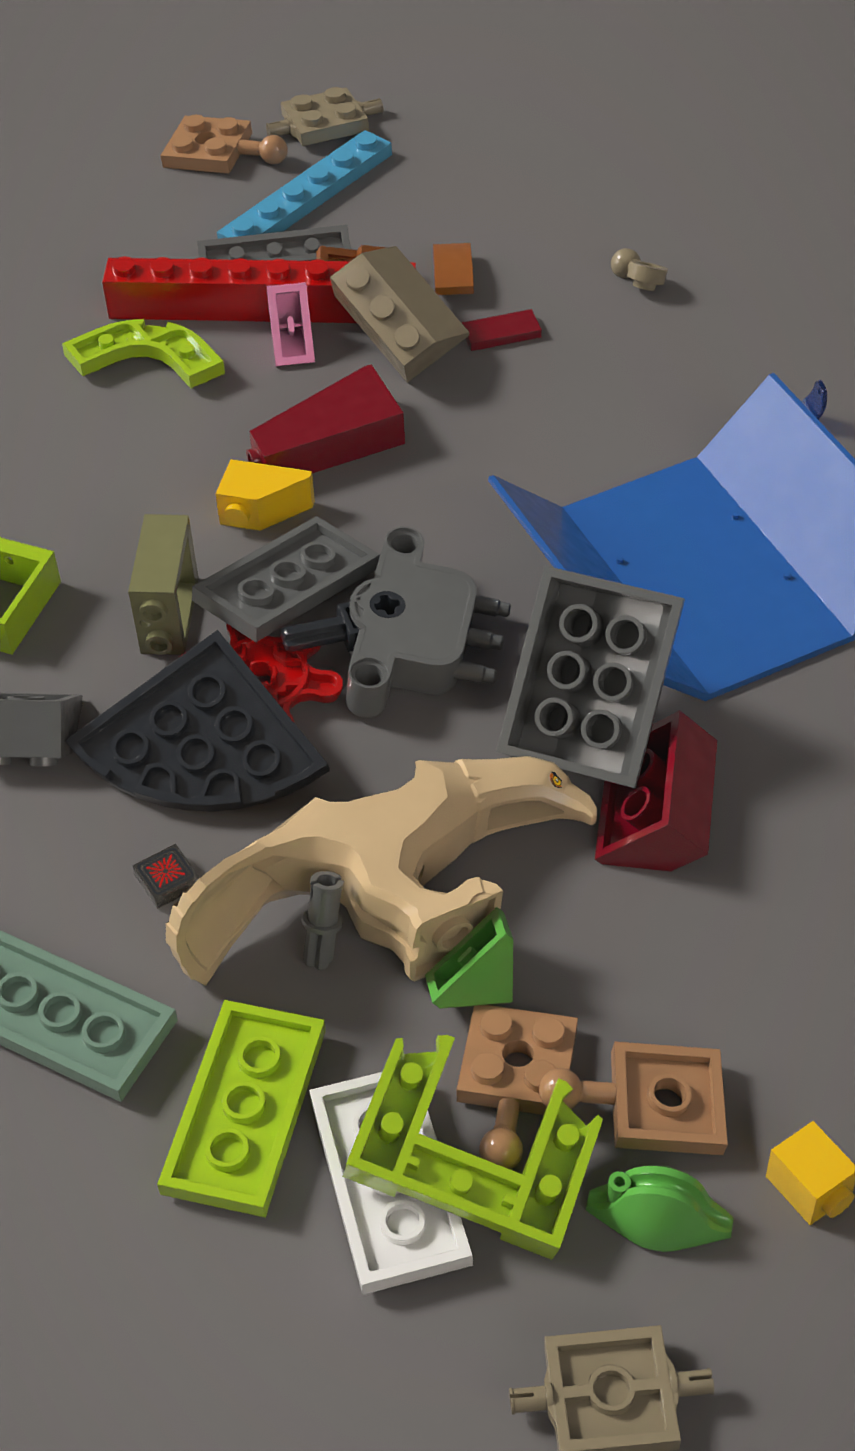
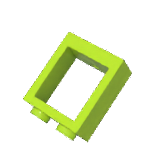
(39, 575)

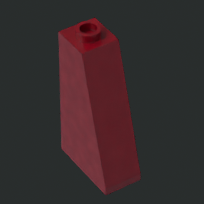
(332, 426)

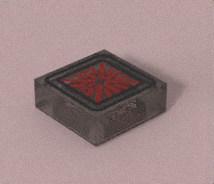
(165, 875)

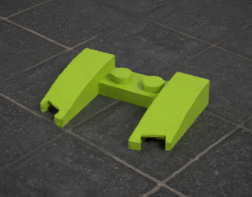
(525, 1207)

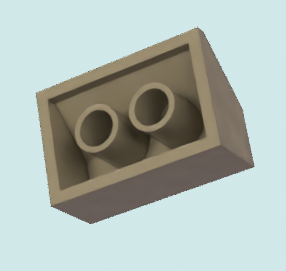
(397, 310)

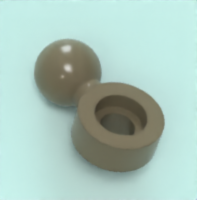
(646, 275)

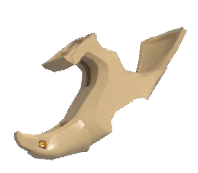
(385, 855)

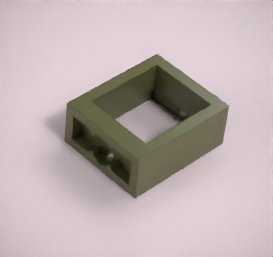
(163, 584)

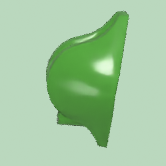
(659, 1209)

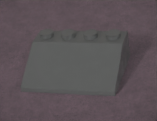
(591, 675)

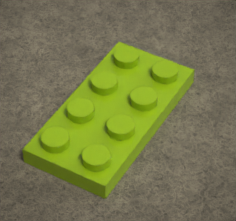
(242, 1109)

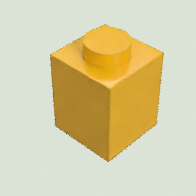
(812, 1174)

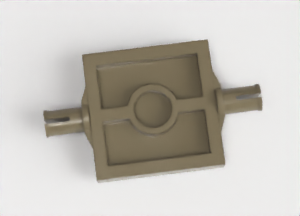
(324, 116)
(612, 1391)

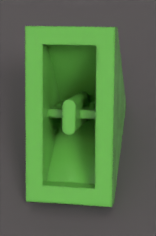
(476, 968)

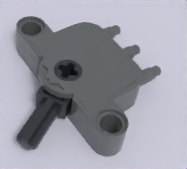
(405, 627)

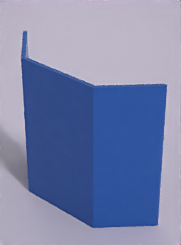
(743, 532)

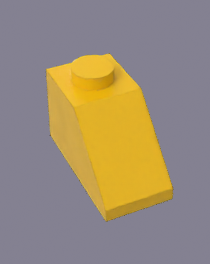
(262, 494)

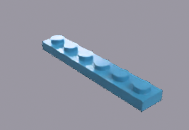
(311, 187)

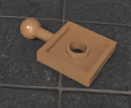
(216, 145)
(494, 1083)
(637, 1114)

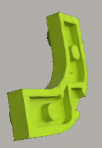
(126, 339)

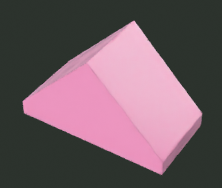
(290, 324)

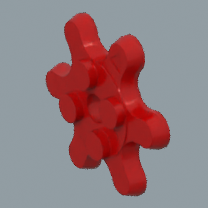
(290, 672)

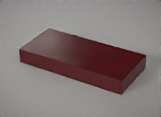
(502, 329)

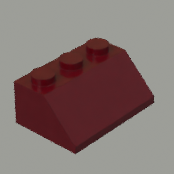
(670, 810)

